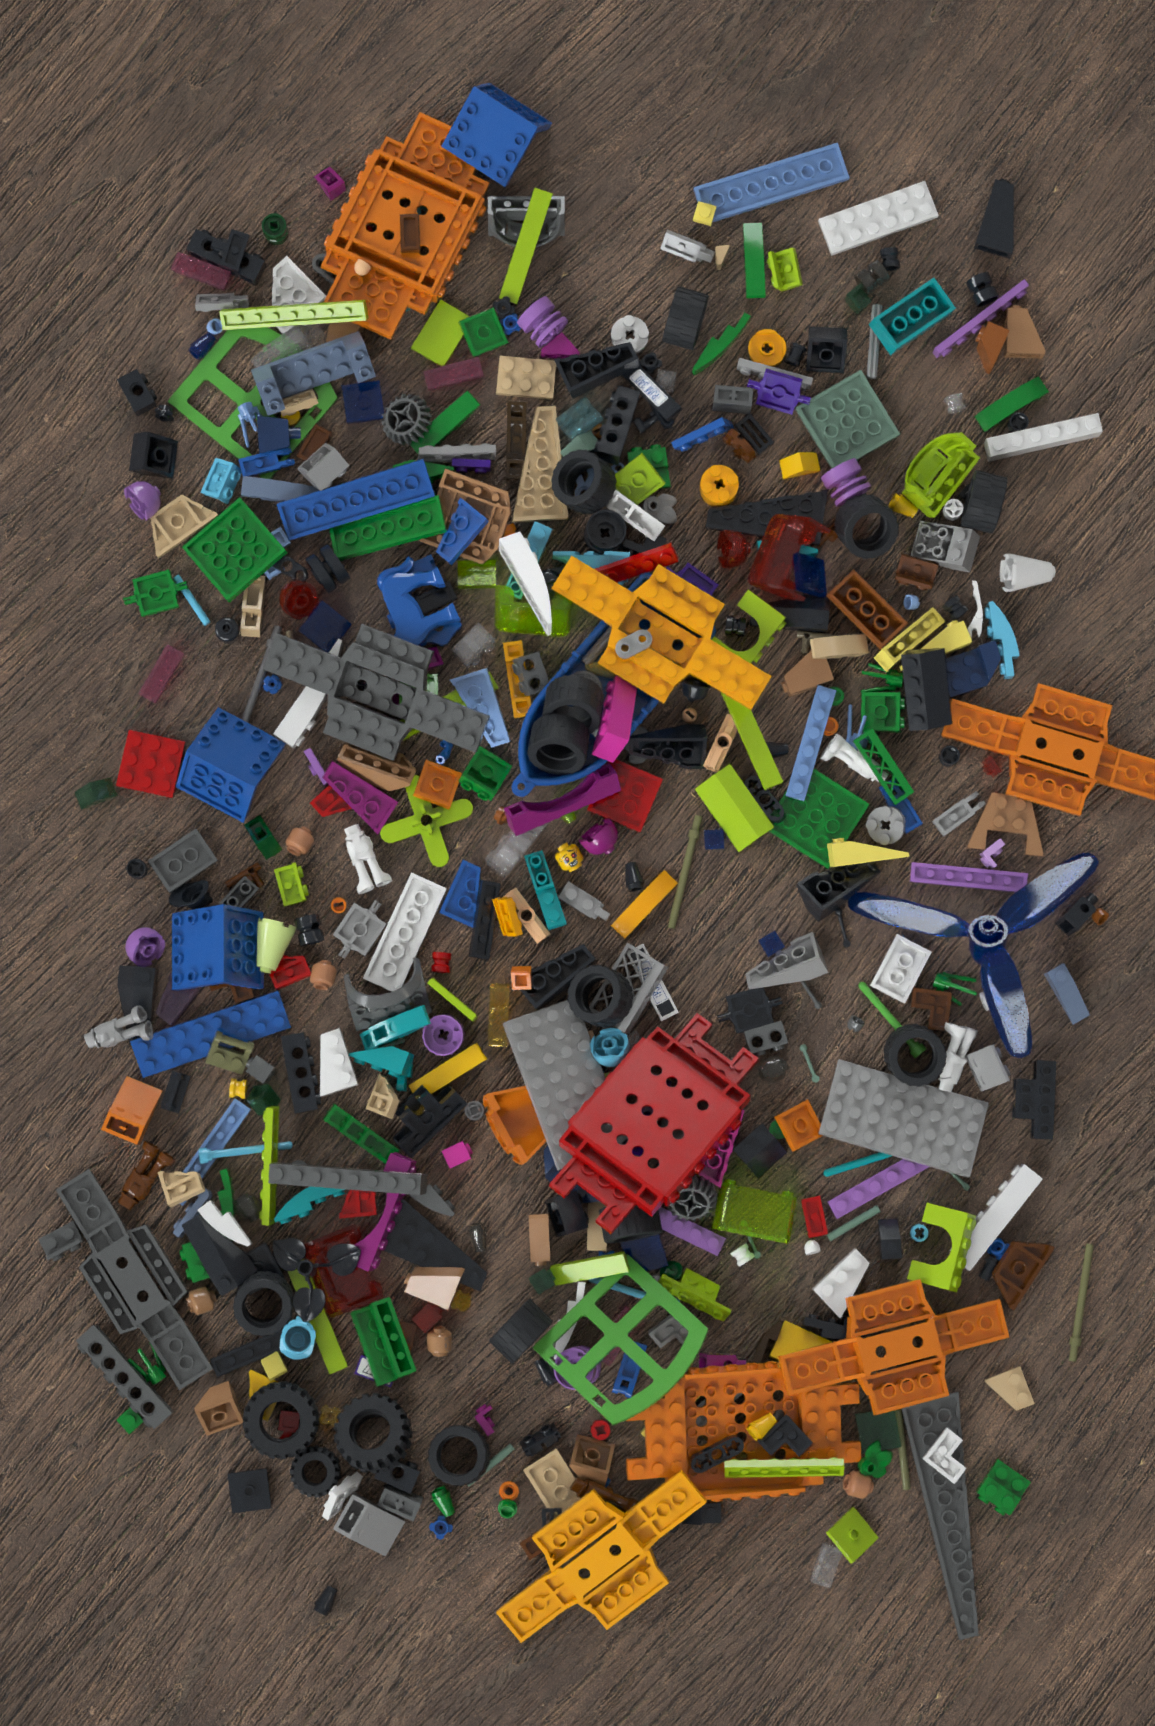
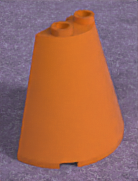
(514, 1122)

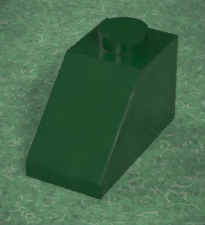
(263, 837)

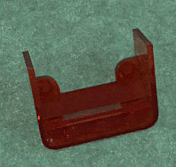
(775, 555)

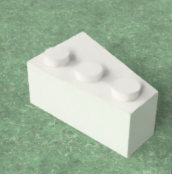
(335, 1064)

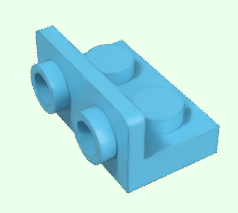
(221, 480)

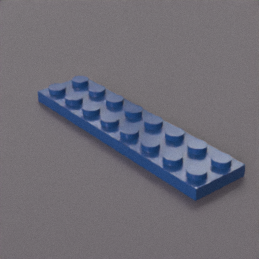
(356, 499)
(194, 1037)

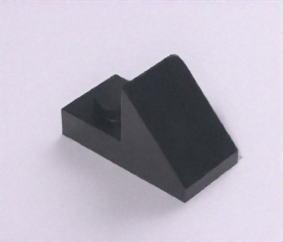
(707, 1513)

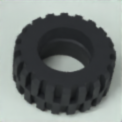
(355, 1416)
(288, 1446)

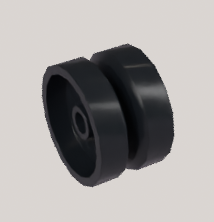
(328, 568)

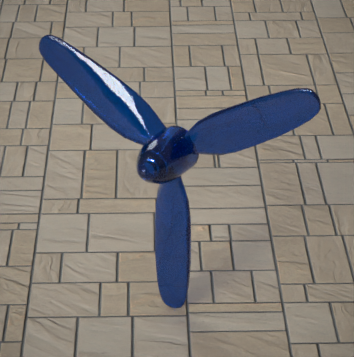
(989, 937)

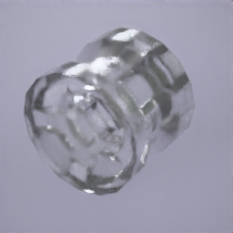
(954, 403)

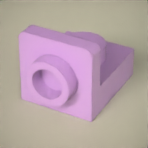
(994, 850)

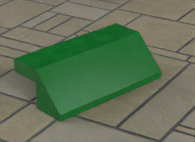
(383, 1342)

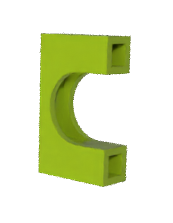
(768, 620)
(960, 1227)

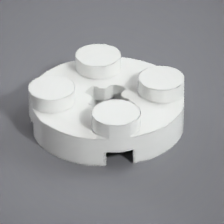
(630, 324)

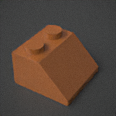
(990, 344)

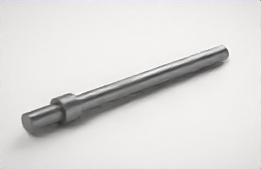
(260, 677)

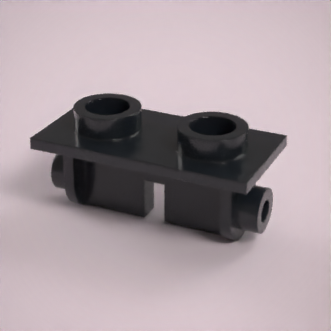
(175, 1092)
(532, 1443)

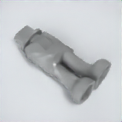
(111, 1032)

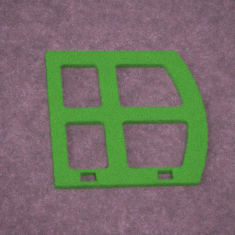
(208, 371)
(617, 1336)

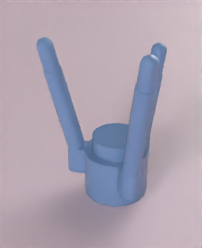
(247, 414)
(849, 739)

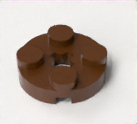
(741, 447)

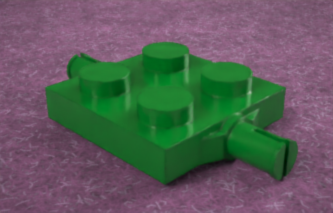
(155, 593)

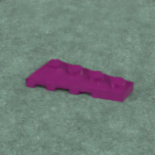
(362, 797)

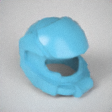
(297, 1339)

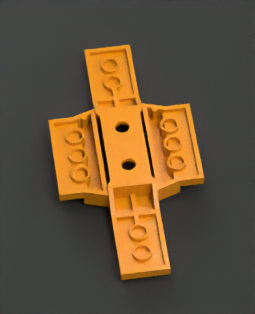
(682, 603)
(615, 1581)

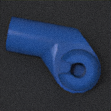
(445, 754)

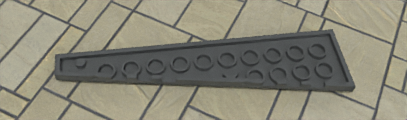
(946, 1506)

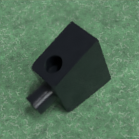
(1077, 914)

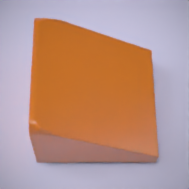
(521, 977)

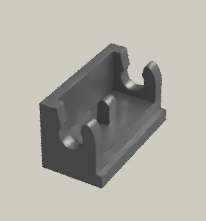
(732, 399)
(400, 1502)

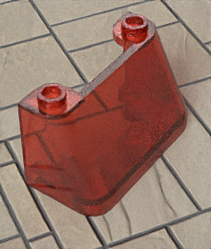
(341, 1292)

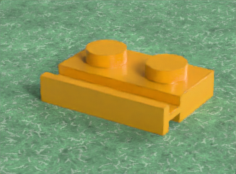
(507, 916)

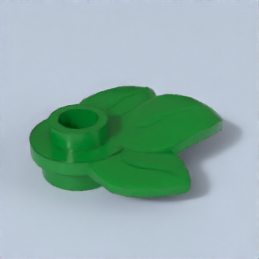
(875, 1461)

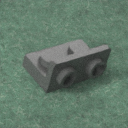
(61, 1240)

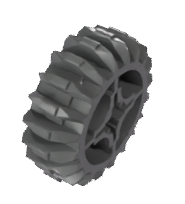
(404, 430)
(701, 1203)

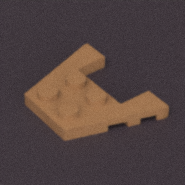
(1007, 815)

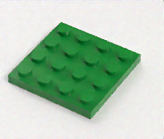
(234, 550)
(823, 816)

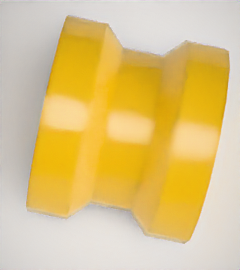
(238, 1088)

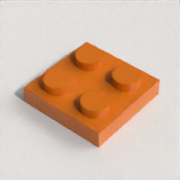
(437, 784)
(799, 1125)

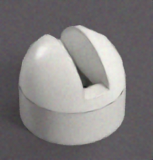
(812, 1247)

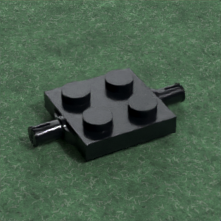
(749, 1009)

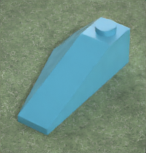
(591, 558)

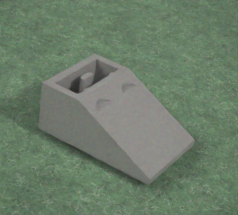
(946, 545)
(988, 1067)
(369, 1524)

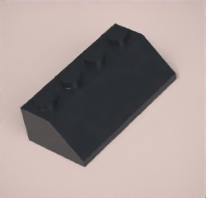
(926, 688)

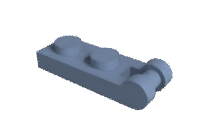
(192, 1211)

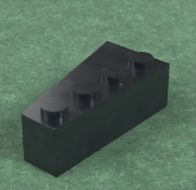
(595, 368)
(556, 975)

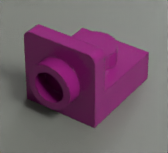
(485, 1422)

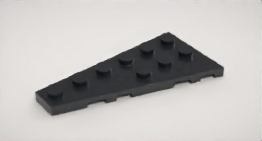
(754, 517)
(426, 1246)

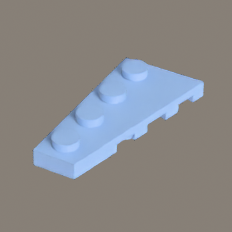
(479, 694)

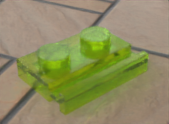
(476, 575)

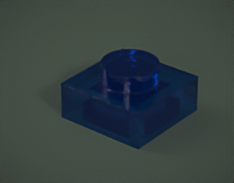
(714, 839)
(771, 943)

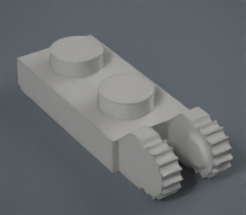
(957, 814)

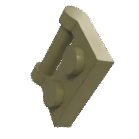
(228, 1058)

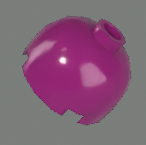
(600, 838)

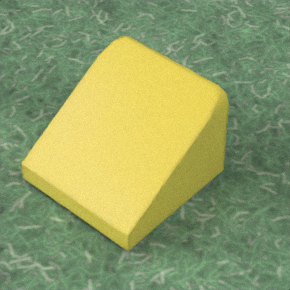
(274, 1365)

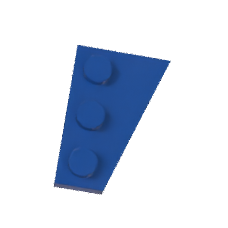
(702, 434)
(463, 529)
(462, 895)

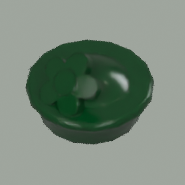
(673, 1270)

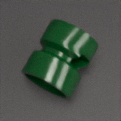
(275, 229)

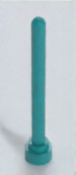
(855, 1163)

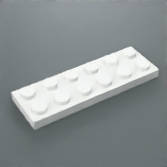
(878, 218)
(404, 933)

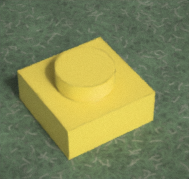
(704, 213)

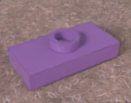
(315, 766)

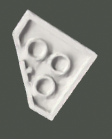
(293, 287)

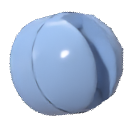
(214, 326)
(911, 602)

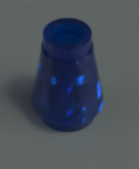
(201, 346)

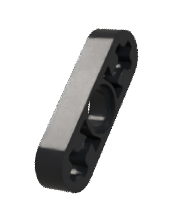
(777, 806)
(718, 1445)

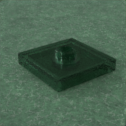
(880, 1428)

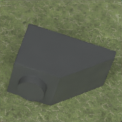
(260, 1069)

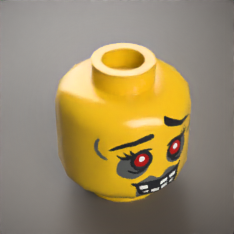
(569, 857)

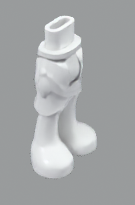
(842, 749)
(361, 849)
(962, 1037)

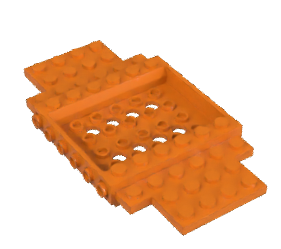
(427, 178)

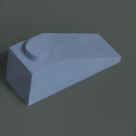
(1067, 993)

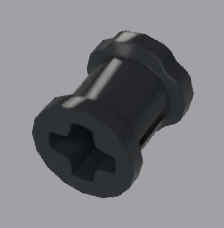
(795, 354)

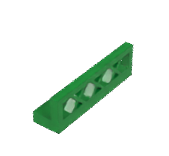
(887, 761)

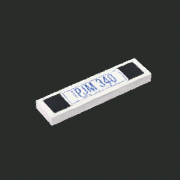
(661, 998)

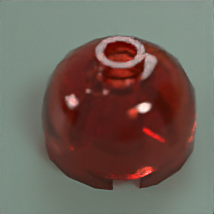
(733, 548)
(298, 599)

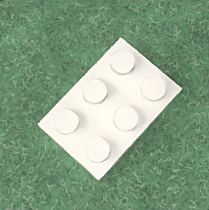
(900, 968)

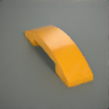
(519, 701)
(644, 904)

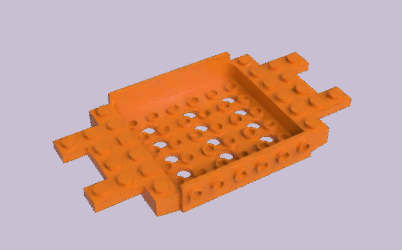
(673, 1430)

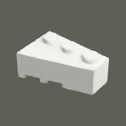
(842, 1282)

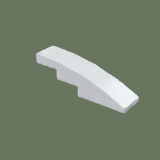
(635, 515)
(562, 1342)

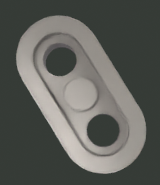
(634, 644)

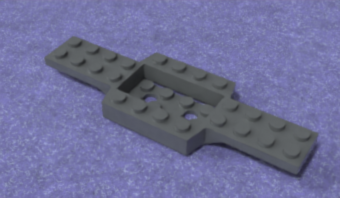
(156, 1316)

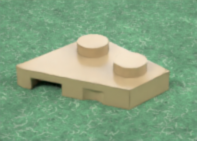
(383, 1098)
(180, 1186)
(1012, 1388)

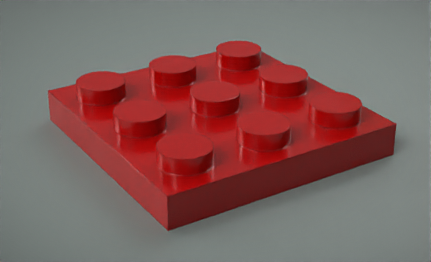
(150, 764)
(634, 800)

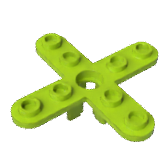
(431, 833)

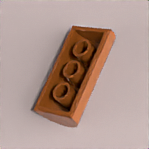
(867, 609)

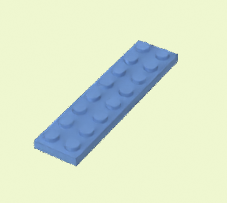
(774, 182)

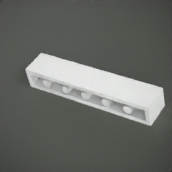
(1043, 437)
(1000, 1211)

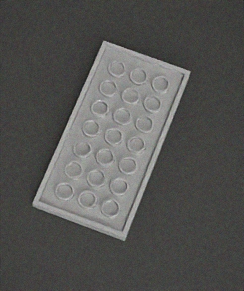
(556, 1069)
(902, 1119)

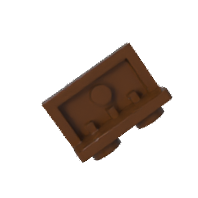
(916, 572)

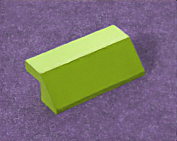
(734, 808)

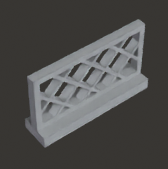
(644, 993)

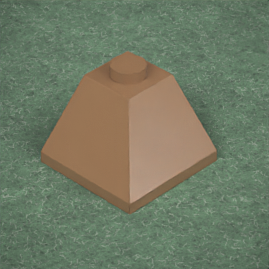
(218, 1409)
(592, 1459)

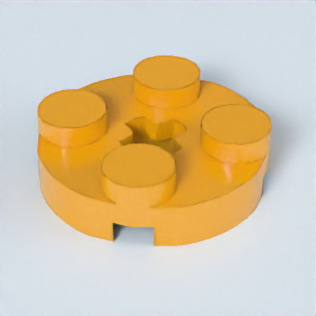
(774, 340)

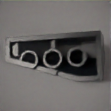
(804, 615)
(676, 745)
(832, 888)
(135, 988)
(220, 1257)

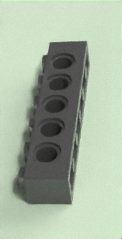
(149, 1394)

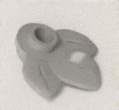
(663, 511)

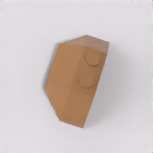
(377, 769)

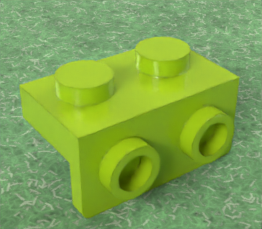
(784, 269)
(291, 885)

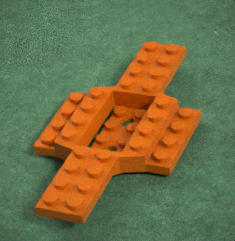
(1066, 725)
(902, 1384)

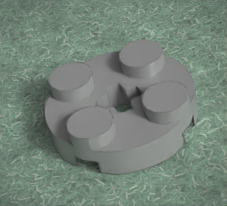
(897, 825)

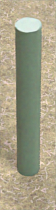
(853, 1223)
(498, 1457)

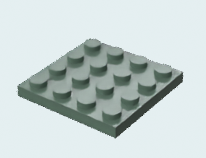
(847, 420)

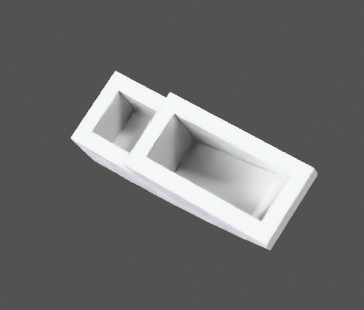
(225, 1224)

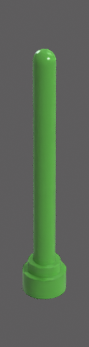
(915, 1047)

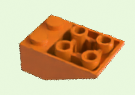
(132, 1110)

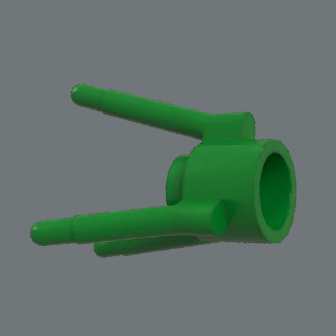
(892, 677)
(943, 982)
(155, 1373)

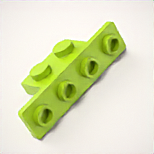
(697, 1292)

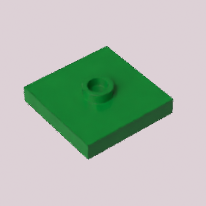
(483, 332)

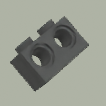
(535, 671)
(764, 1033)

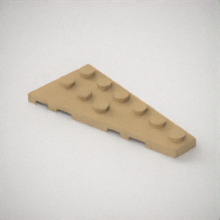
(535, 494)

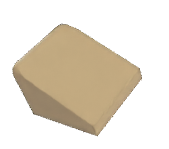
(720, 255)

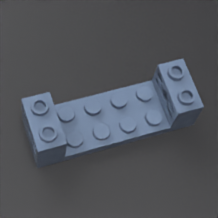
(312, 369)

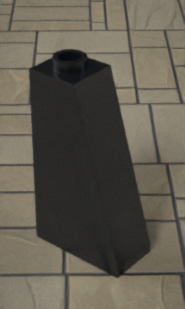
(997, 225)

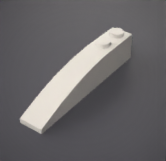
(528, 575)
(303, 712)

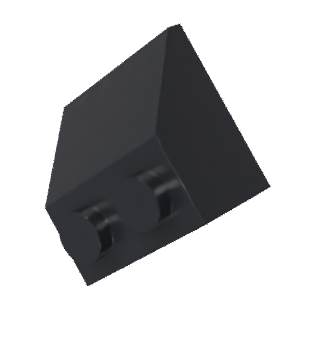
(826, 349)
(153, 455)
(759, 1150)
(567, 1213)

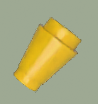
(902, 506)
(761, 1426)

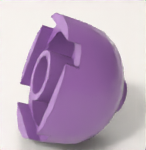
(144, 499)
(144, 946)

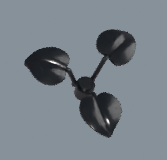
(311, 1301)

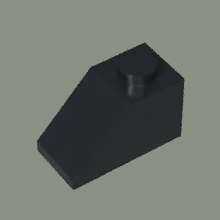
(889, 1239)

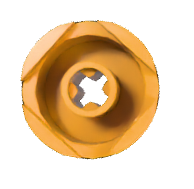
(725, 494)

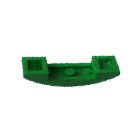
(1011, 403)

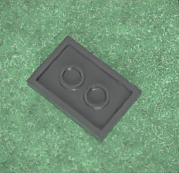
(183, 860)

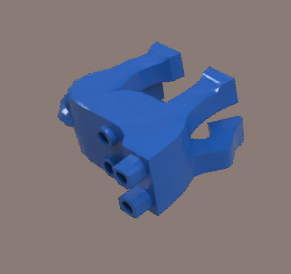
(404, 612)

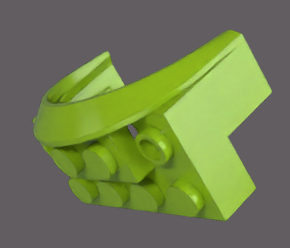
(928, 464)

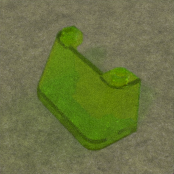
(520, 618)
(754, 1212)

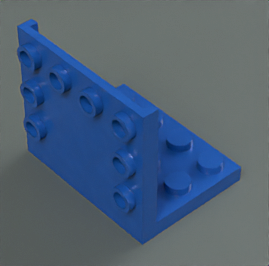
(493, 132)
(228, 763)
(215, 948)

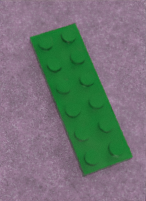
(389, 528)

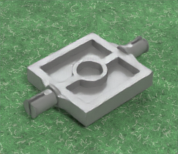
(359, 929)

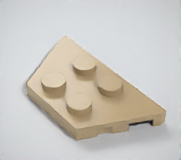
(178, 522)

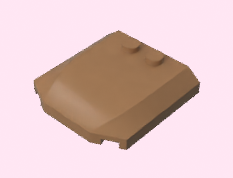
(487, 500)

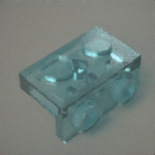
(579, 419)

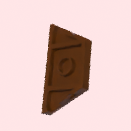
(1019, 1269)

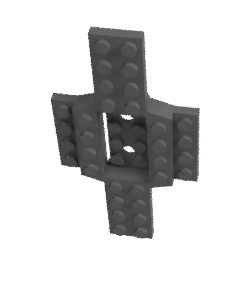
(389, 657)

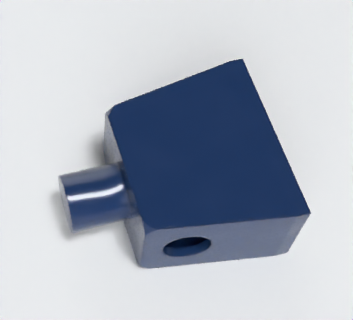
(275, 433)

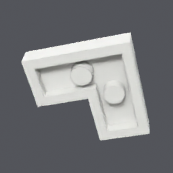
(940, 1455)
(339, 1494)

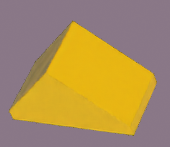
(799, 464)

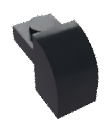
(635, 548)

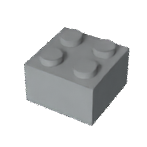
(323, 467)

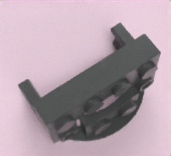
(509, 208)
(373, 1009)

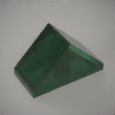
(95, 793)

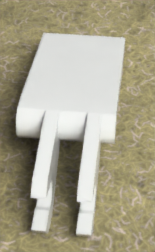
(977, 621)

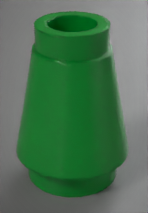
(443, 1500)

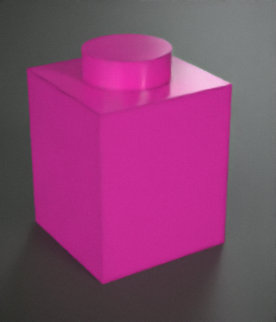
(457, 1154)

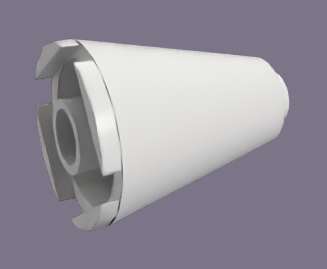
(1023, 572)

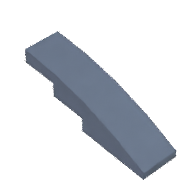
(273, 489)

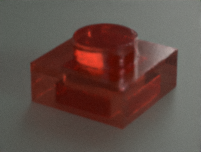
(990, 767)

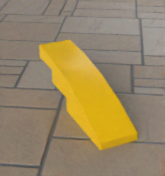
(450, 1069)

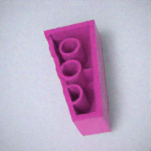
(615, 719)
(717, 1166)

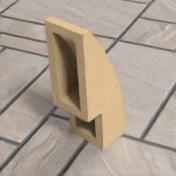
(253, 608)
(839, 646)
(594, 1232)

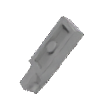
(686, 247)
(220, 301)
(583, 902)

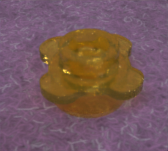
(465, 1301)
(324, 1419)

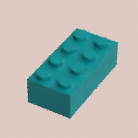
(912, 316)

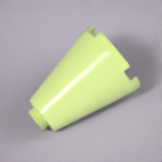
(272, 943)

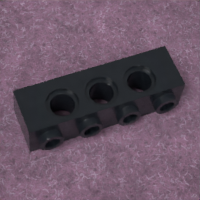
(198, 244)
(624, 398)
(289, 1044)

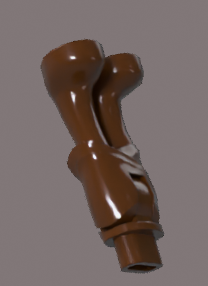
(138, 1184)
(582, 1487)

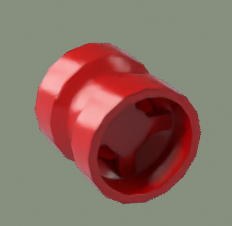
(441, 962)

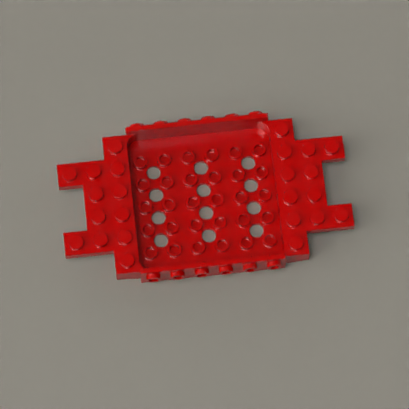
(611, 1169)

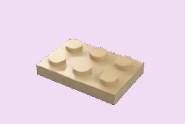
(526, 377)
(552, 1481)

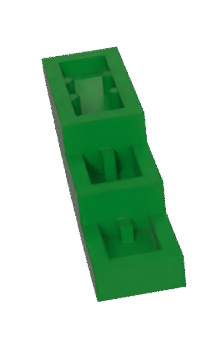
(754, 260)
(716, 348)
(447, 421)
(359, 1133)
(226, 1196)

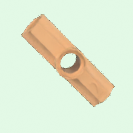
(717, 753)
(534, 925)

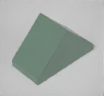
(581, 442)

